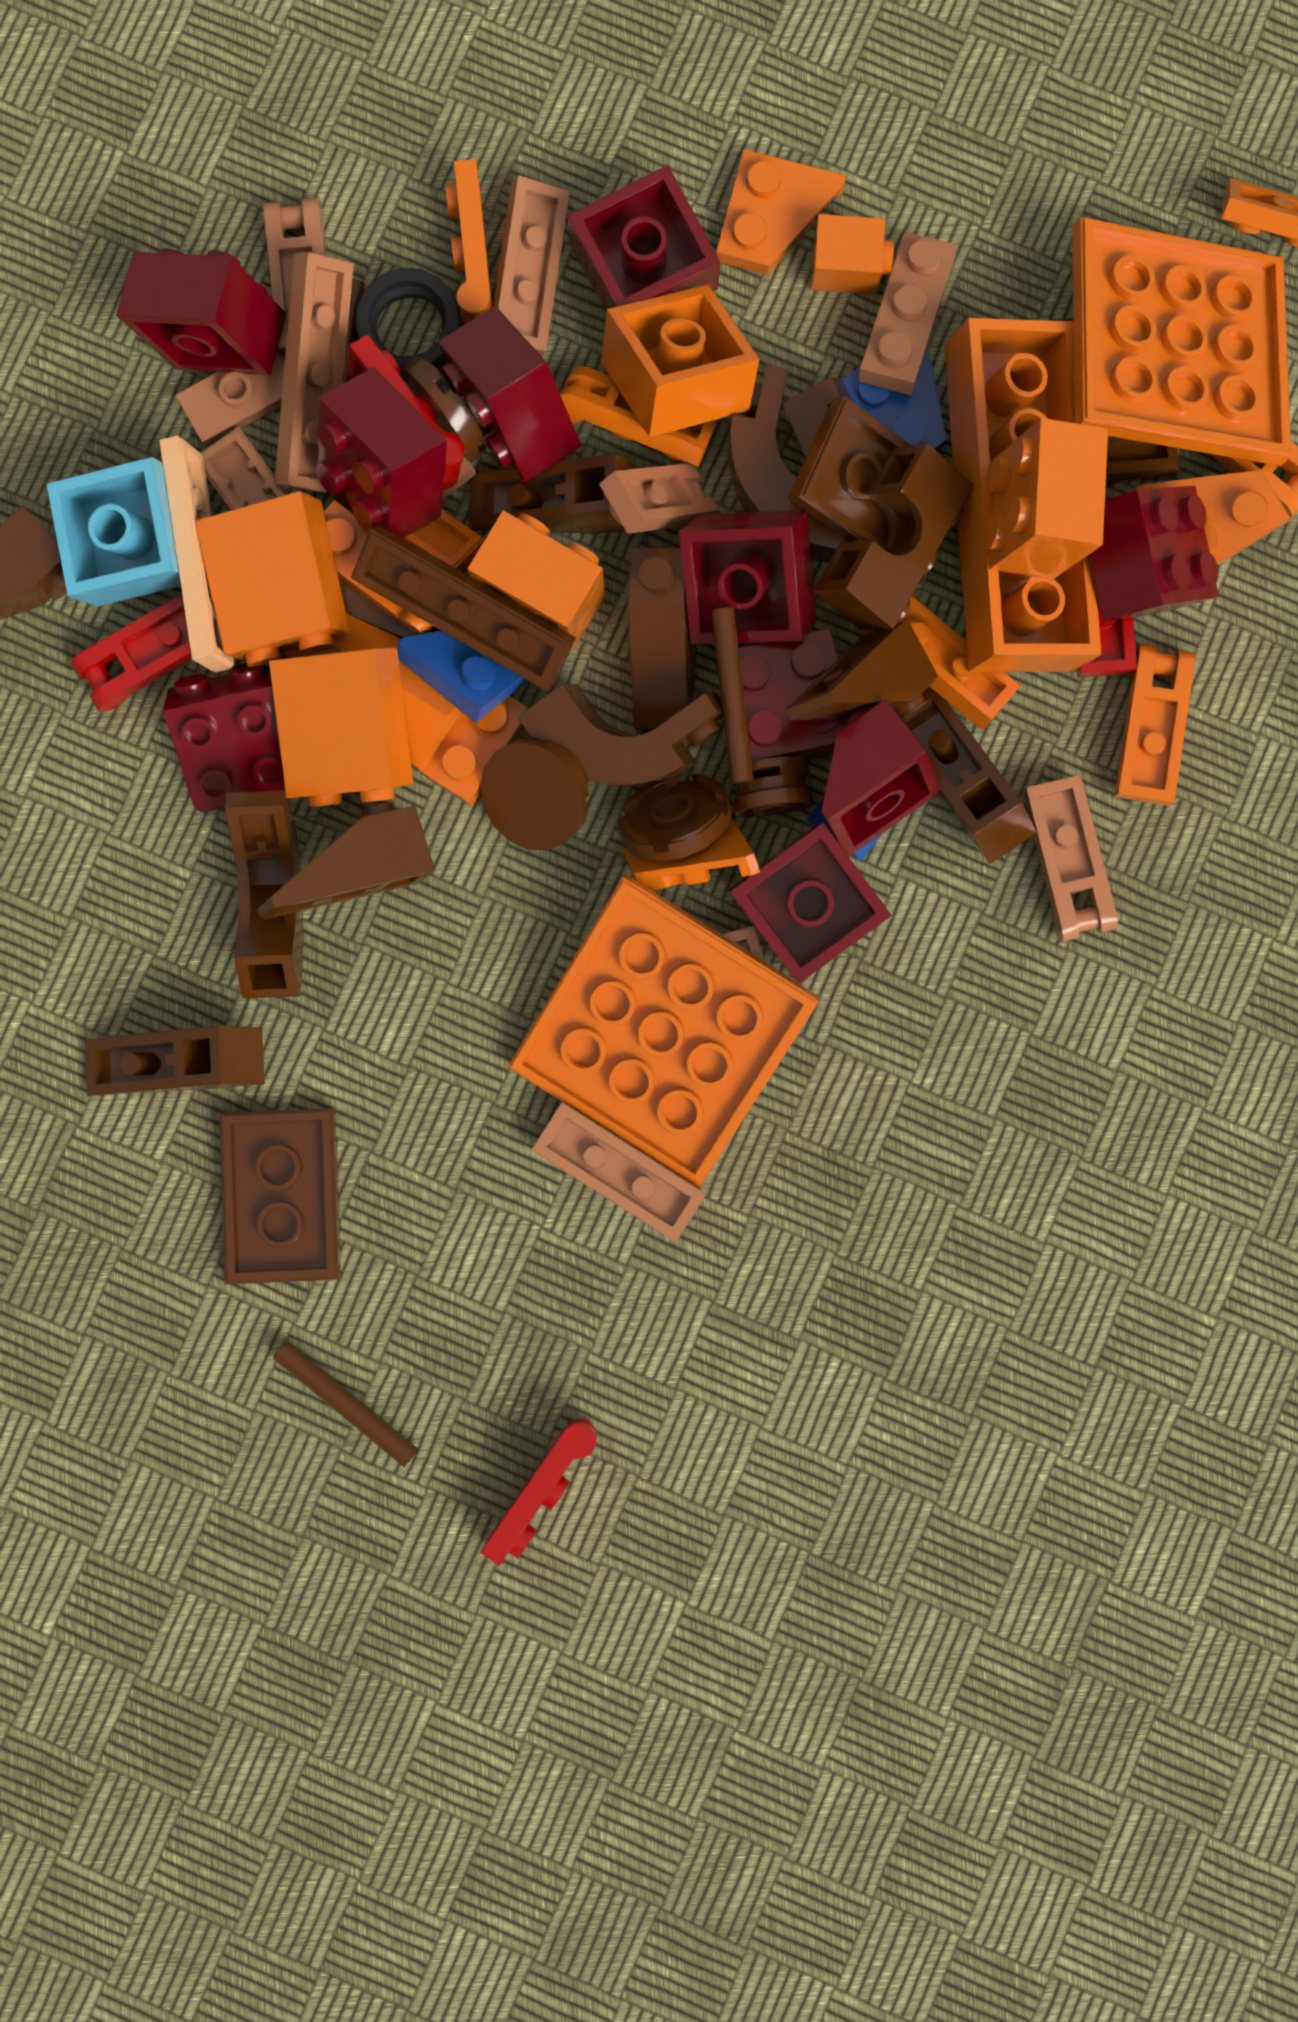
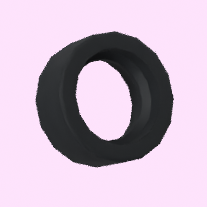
(408, 284)

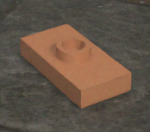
(231, 401)
(239, 472)

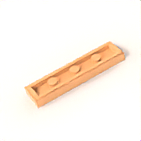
(187, 503)

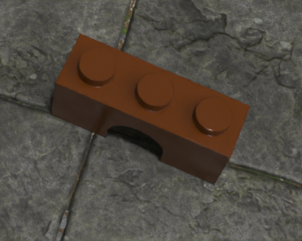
(921, 503)

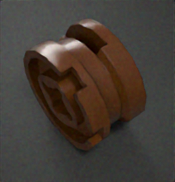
(776, 788)

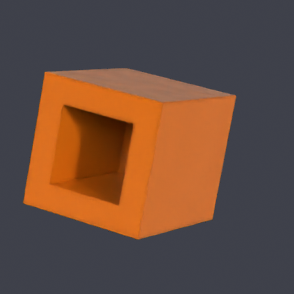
(850, 254)

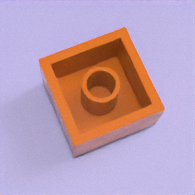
(679, 360)
(1047, 499)
(540, 573)

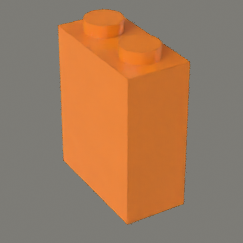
(273, 578)
(341, 725)

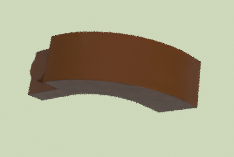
(756, 466)
(616, 757)
(266, 858)

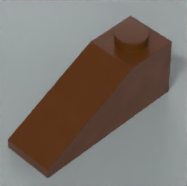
(560, 497)
(28, 565)
(659, 637)
(875, 668)
(969, 779)
(371, 857)
(175, 1060)

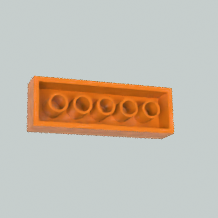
(998, 386)

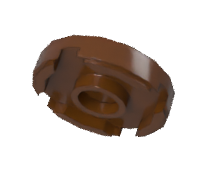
(446, 406)
(534, 794)
(675, 818)

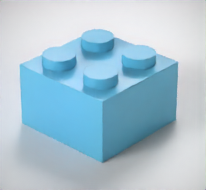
(115, 533)

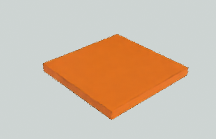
(1180, 342)
(663, 1031)

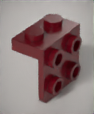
(225, 734)

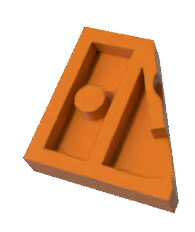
(772, 208)
(1237, 508)
(726, 851)

